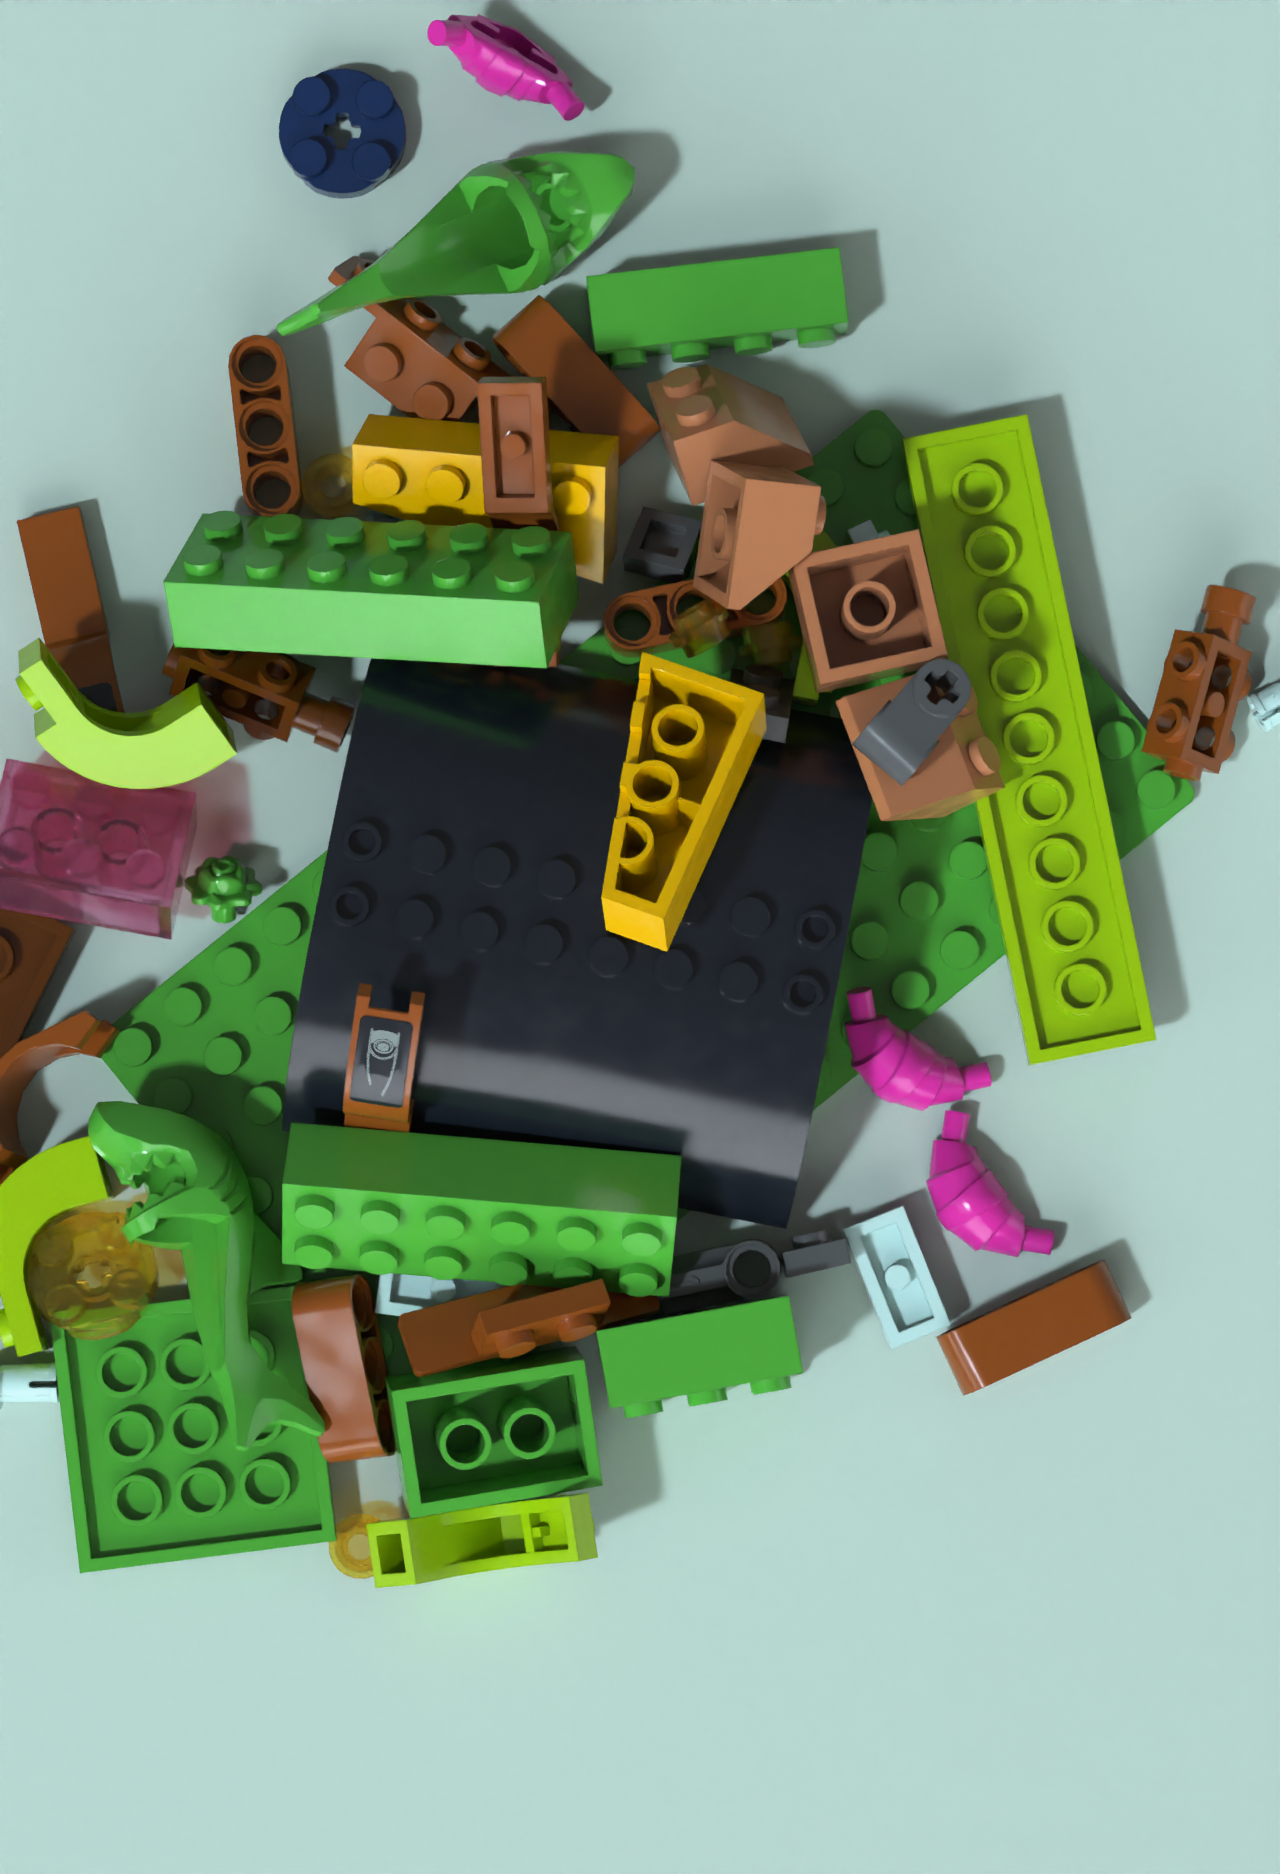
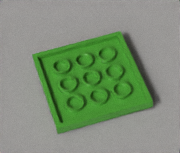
(157, 1453)

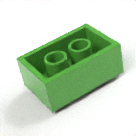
(700, 1355)
(494, 1432)

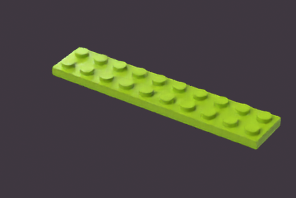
(1051, 825)

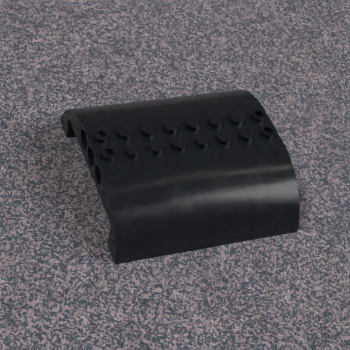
(477, 876)

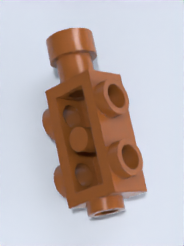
(1193, 690)

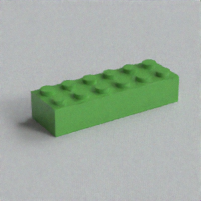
(373, 589)
(479, 1209)

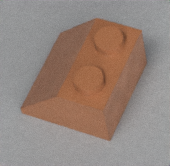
(722, 418)
(754, 529)
(950, 778)

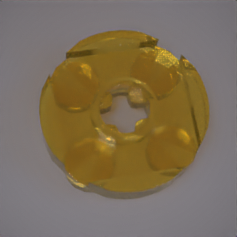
(69, 1303)

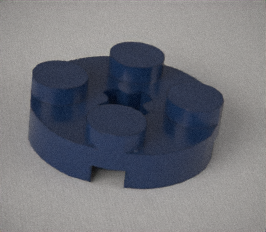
(318, 105)

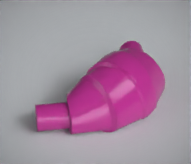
(506, 62)
(900, 1064)
(972, 1199)

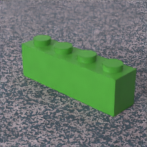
(717, 307)

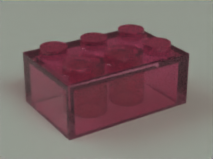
(93, 849)

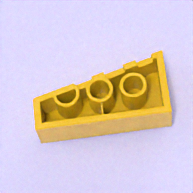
(435, 477)
(676, 789)

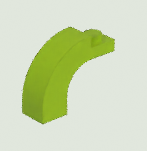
(120, 748)
(30, 1200)
(482, 1539)

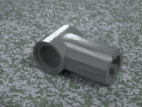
(710, 1277)

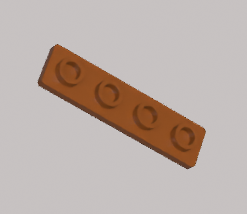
(417, 357)
(512, 1322)

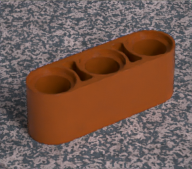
(578, 381)
(262, 400)
(660, 608)
(1033, 1327)
(344, 1366)

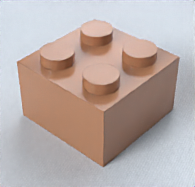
(867, 611)

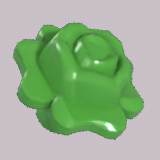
(223, 886)

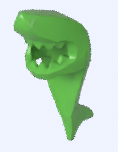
(491, 234)
(205, 1210)

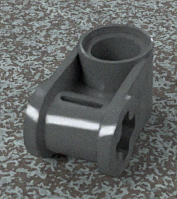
(911, 724)

